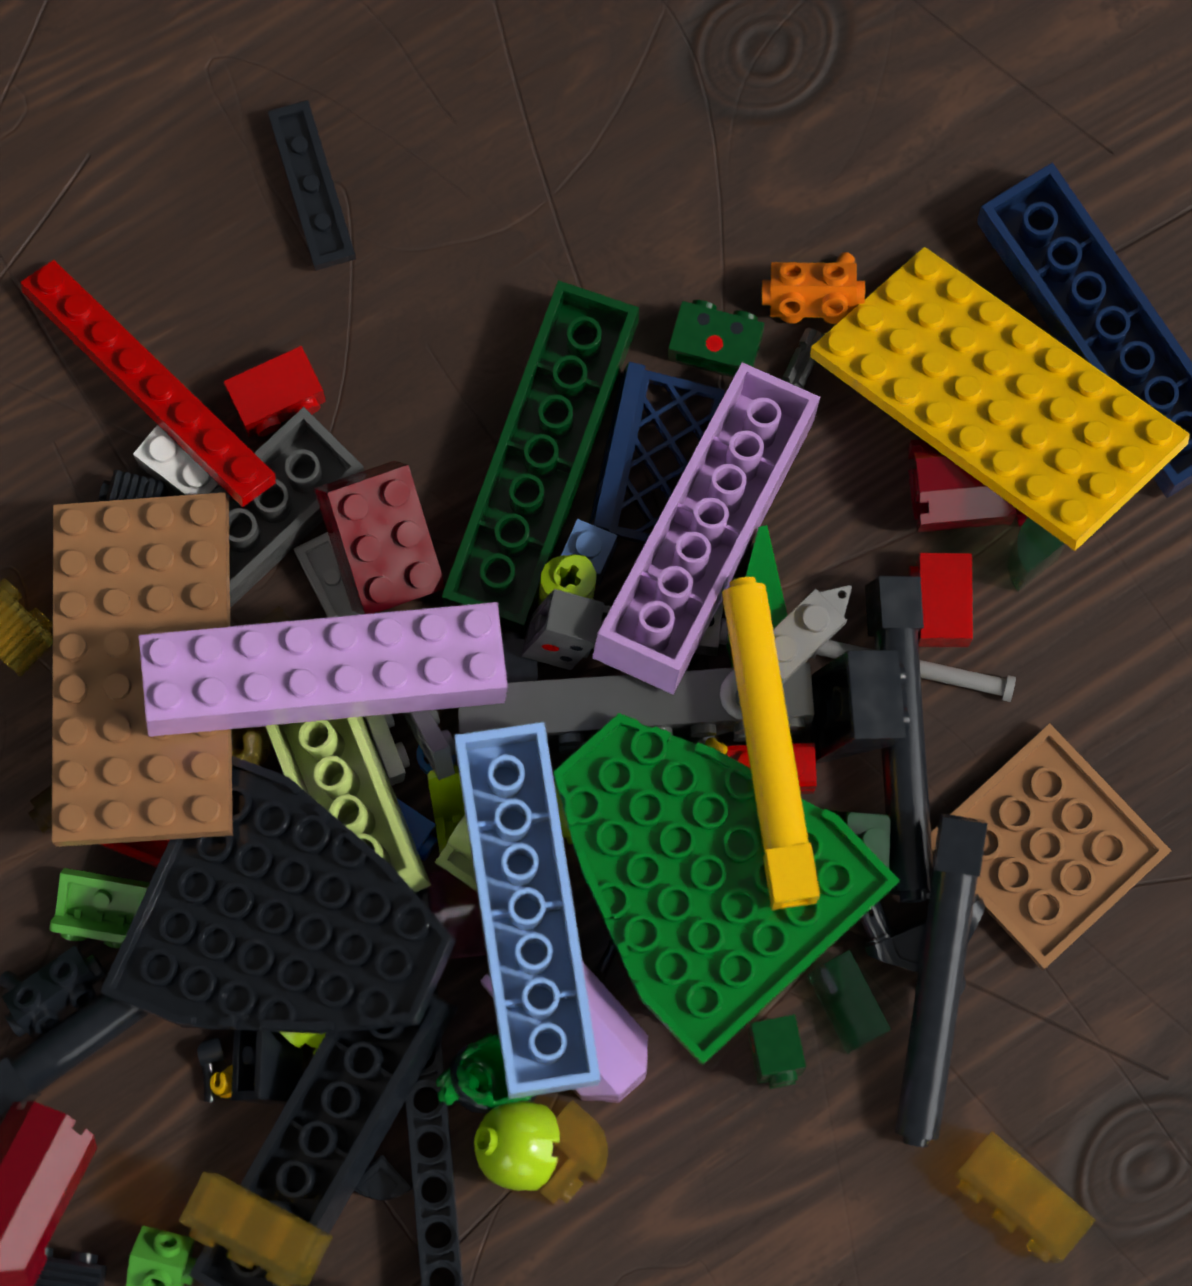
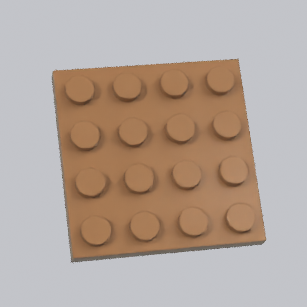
(1055, 846)

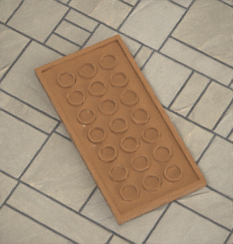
(116, 577)

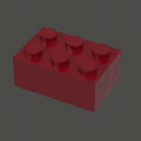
(380, 538)

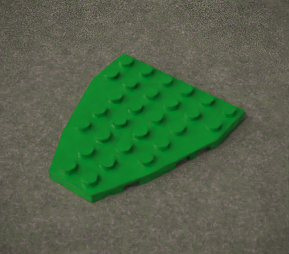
(683, 881)

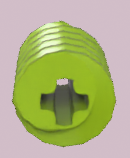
(569, 574)

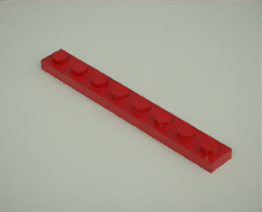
(148, 383)

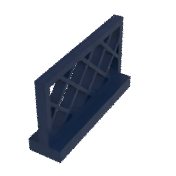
(623, 440)

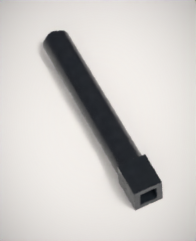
(894, 621)
(940, 977)
(63, 1049)

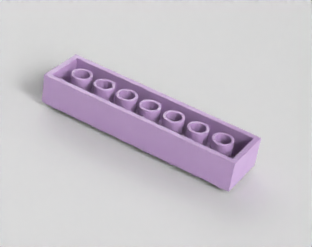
(706, 528)
(322, 669)

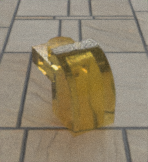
(586, 1151)

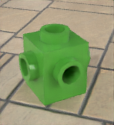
(161, 1259)

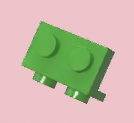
(96, 906)

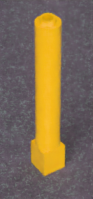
(769, 746)

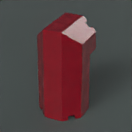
(951, 497)
(38, 1176)

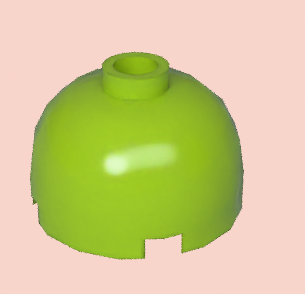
(517, 1145)

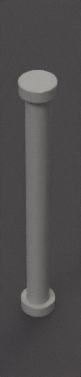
(938, 672)

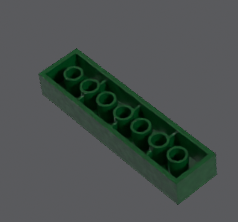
(542, 453)

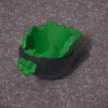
(477, 1077)

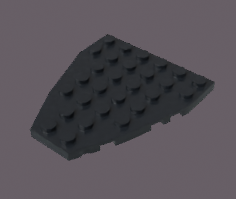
(279, 925)

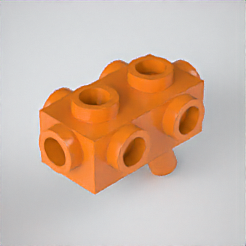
(813, 290)

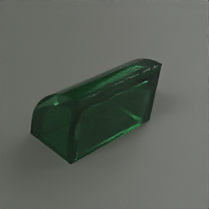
(1032, 553)
(848, 1002)

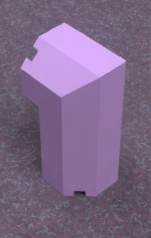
(618, 1043)

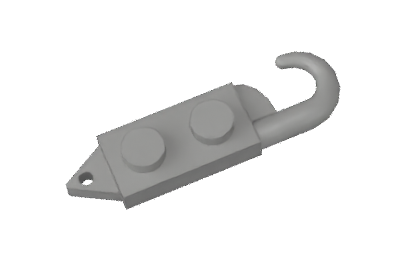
(798, 638)

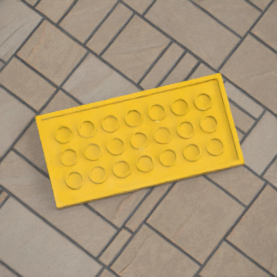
(1000, 397)

